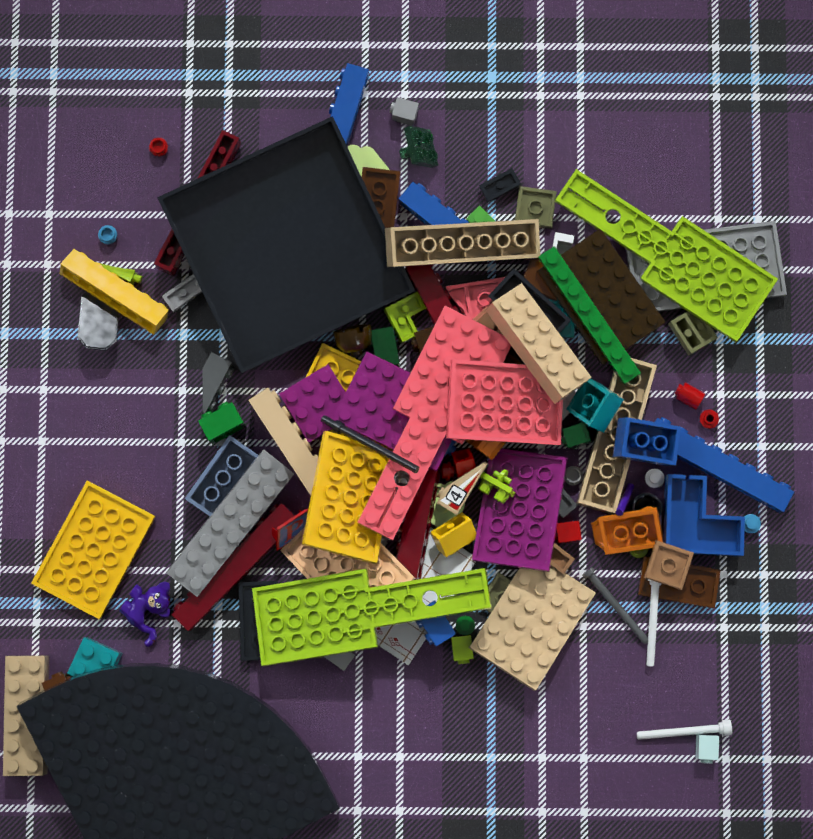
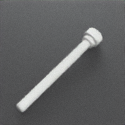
(652, 622)
(723, 728)

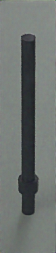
(340, 427)

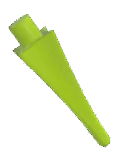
(126, 274)

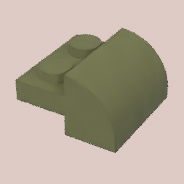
(692, 332)

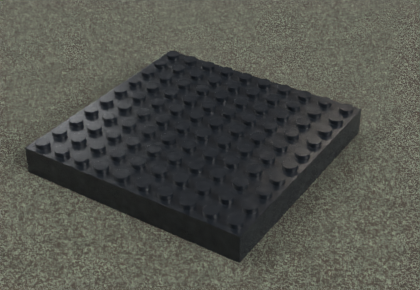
(285, 244)

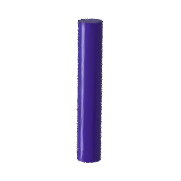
(624, 500)

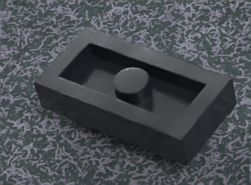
(500, 185)

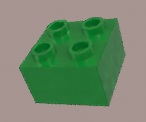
(221, 422)

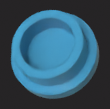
(107, 234)
(752, 523)

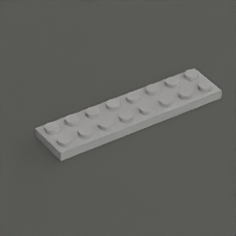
(230, 523)

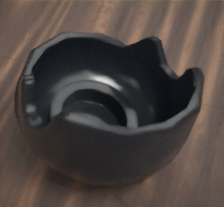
(647, 499)

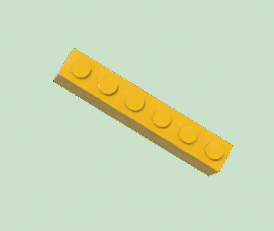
(114, 291)

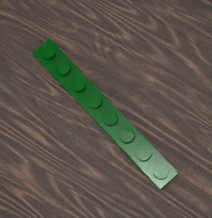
(589, 315)

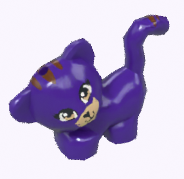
(154, 600)

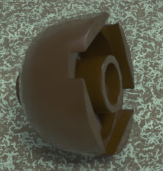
(353, 339)

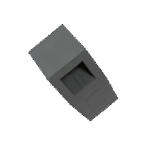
(214, 376)

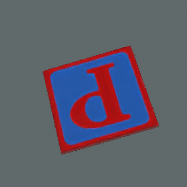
(289, 529)

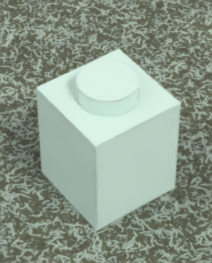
(707, 748)

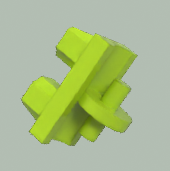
(489, 482)

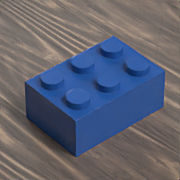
(646, 441)

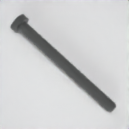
(615, 604)

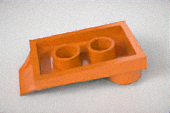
(628, 532)

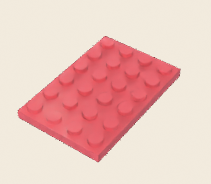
(500, 404)

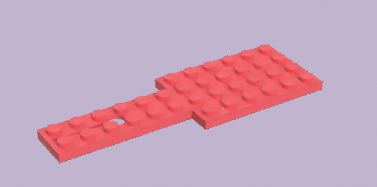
(426, 404)

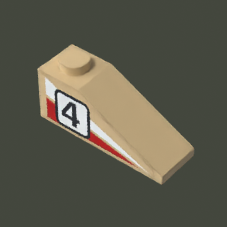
(458, 491)

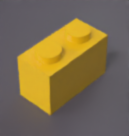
(454, 534)

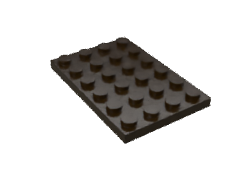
(610, 289)

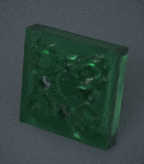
(419, 147)

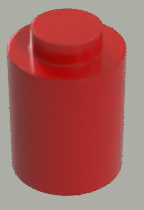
(689, 395)

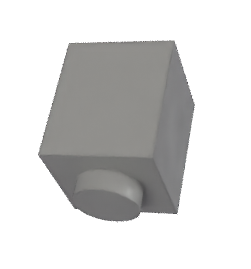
(404, 111)

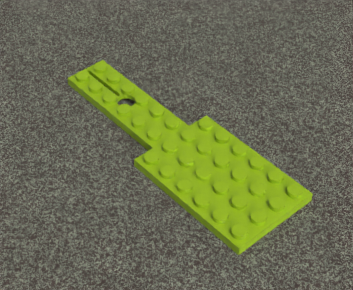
(684, 262)
(342, 611)

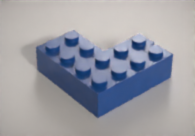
(689, 526)

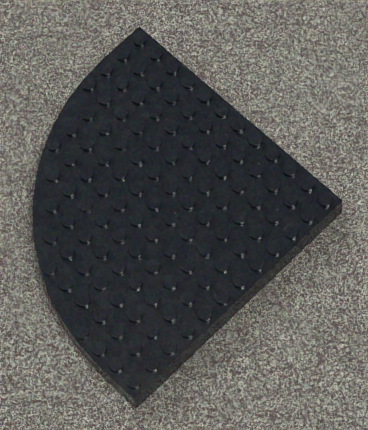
(174, 756)

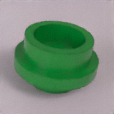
(465, 625)

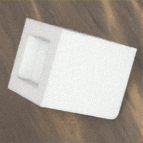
(562, 242)

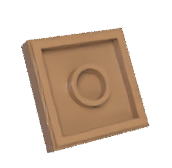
(668, 565)

